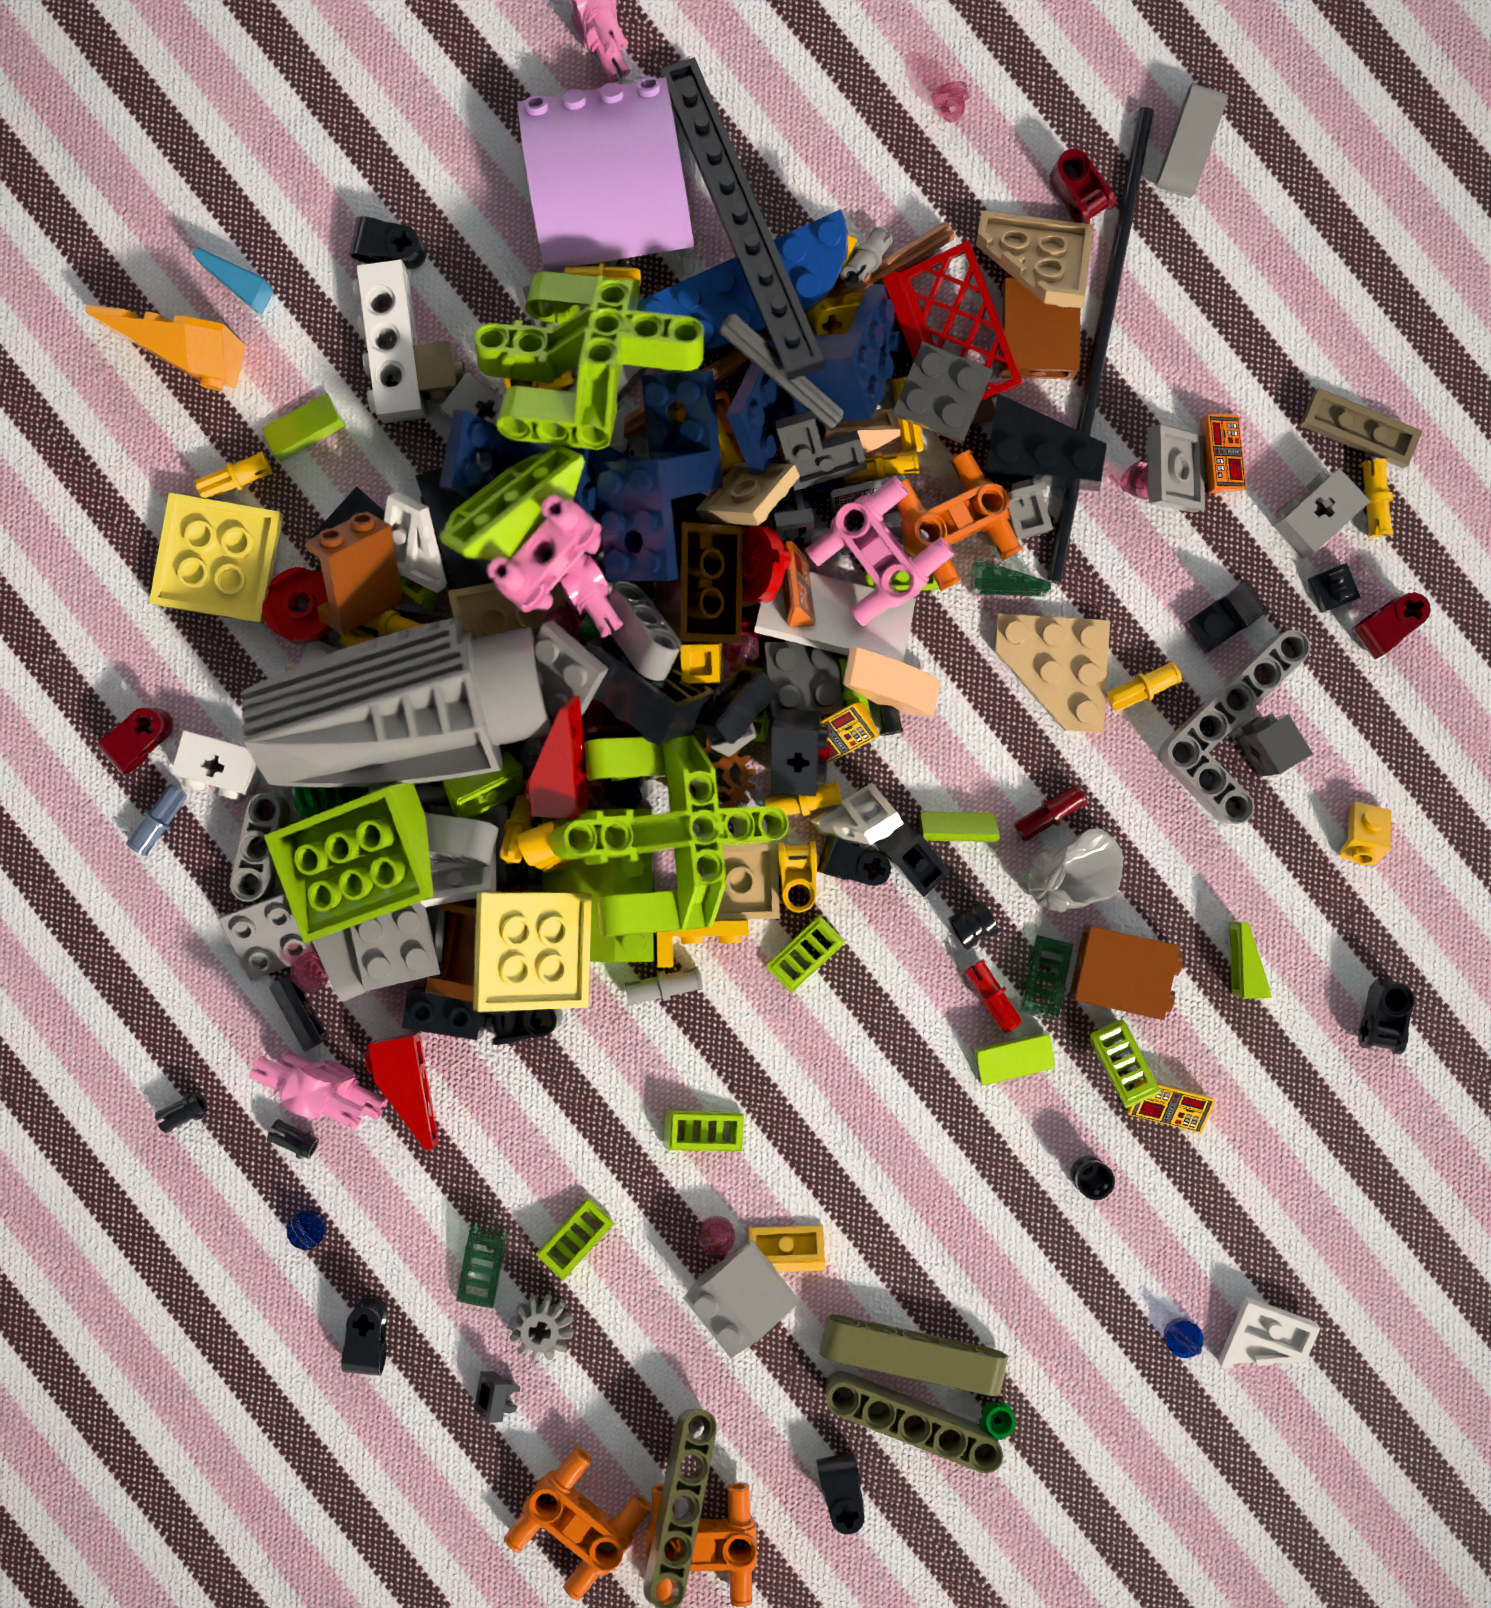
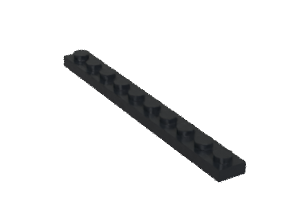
(742, 221)

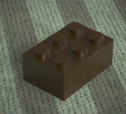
(708, 591)

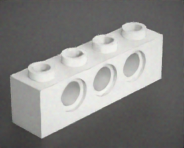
(374, 284)

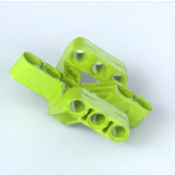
(598, 333)
(697, 896)

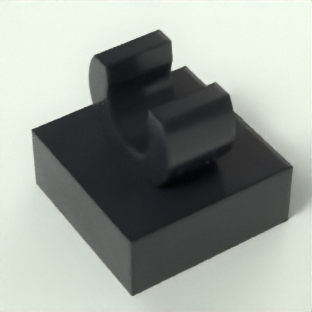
(1334, 587)
(492, 1396)

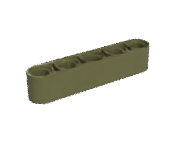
(913, 1355)
(924, 1436)
(686, 1527)

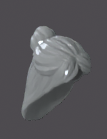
(1075, 872)

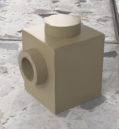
(437, 370)

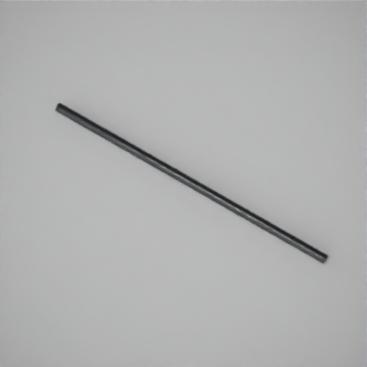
(1103, 330)

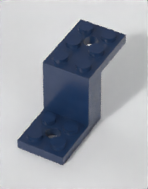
(852, 378)
(475, 435)
(638, 489)

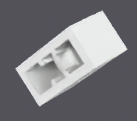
(195, 763)

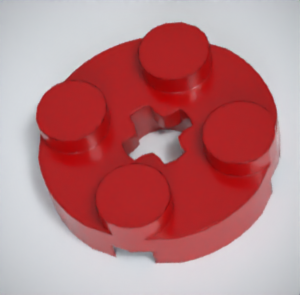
(765, 576)
(281, 601)

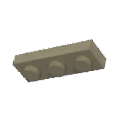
(1361, 428)

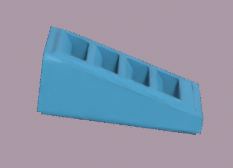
(244, 284)

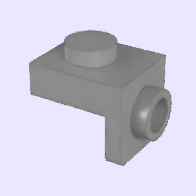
(1028, 509)

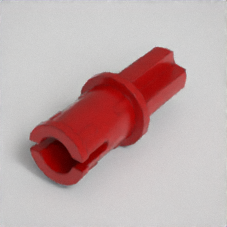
(993, 996)

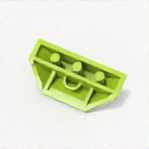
(510, 507)

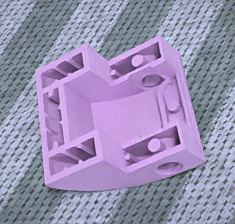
(605, 173)

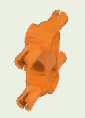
(959, 518)
(577, 1523)
(714, 1547)

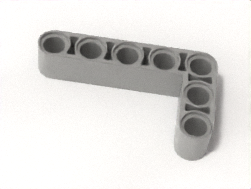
(1224, 721)

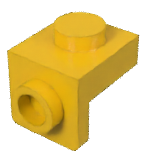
(1367, 834)

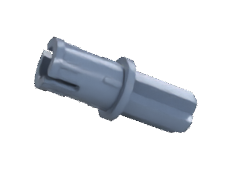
(157, 820)

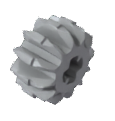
(556, 1327)

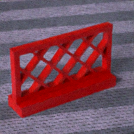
(913, 318)

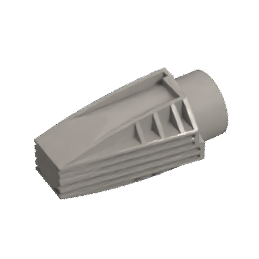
(398, 709)

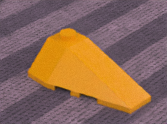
(191, 344)

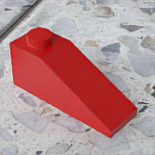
(559, 777)
(403, 1079)

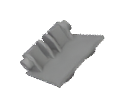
(265, 936)

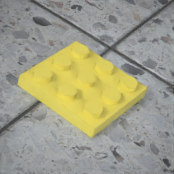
(216, 557)
(532, 950)

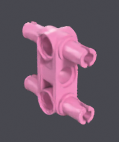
(601, 34)
(566, 531)
(879, 551)
(587, 594)
(318, 1089)

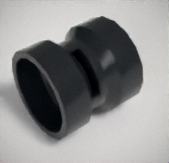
(976, 923)
(1096, 1183)

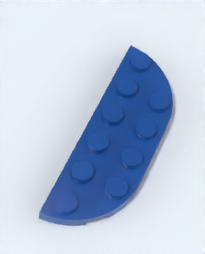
(812, 261)

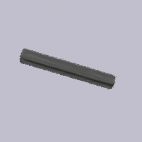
(766, 359)

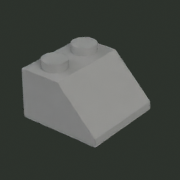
(741, 1299)

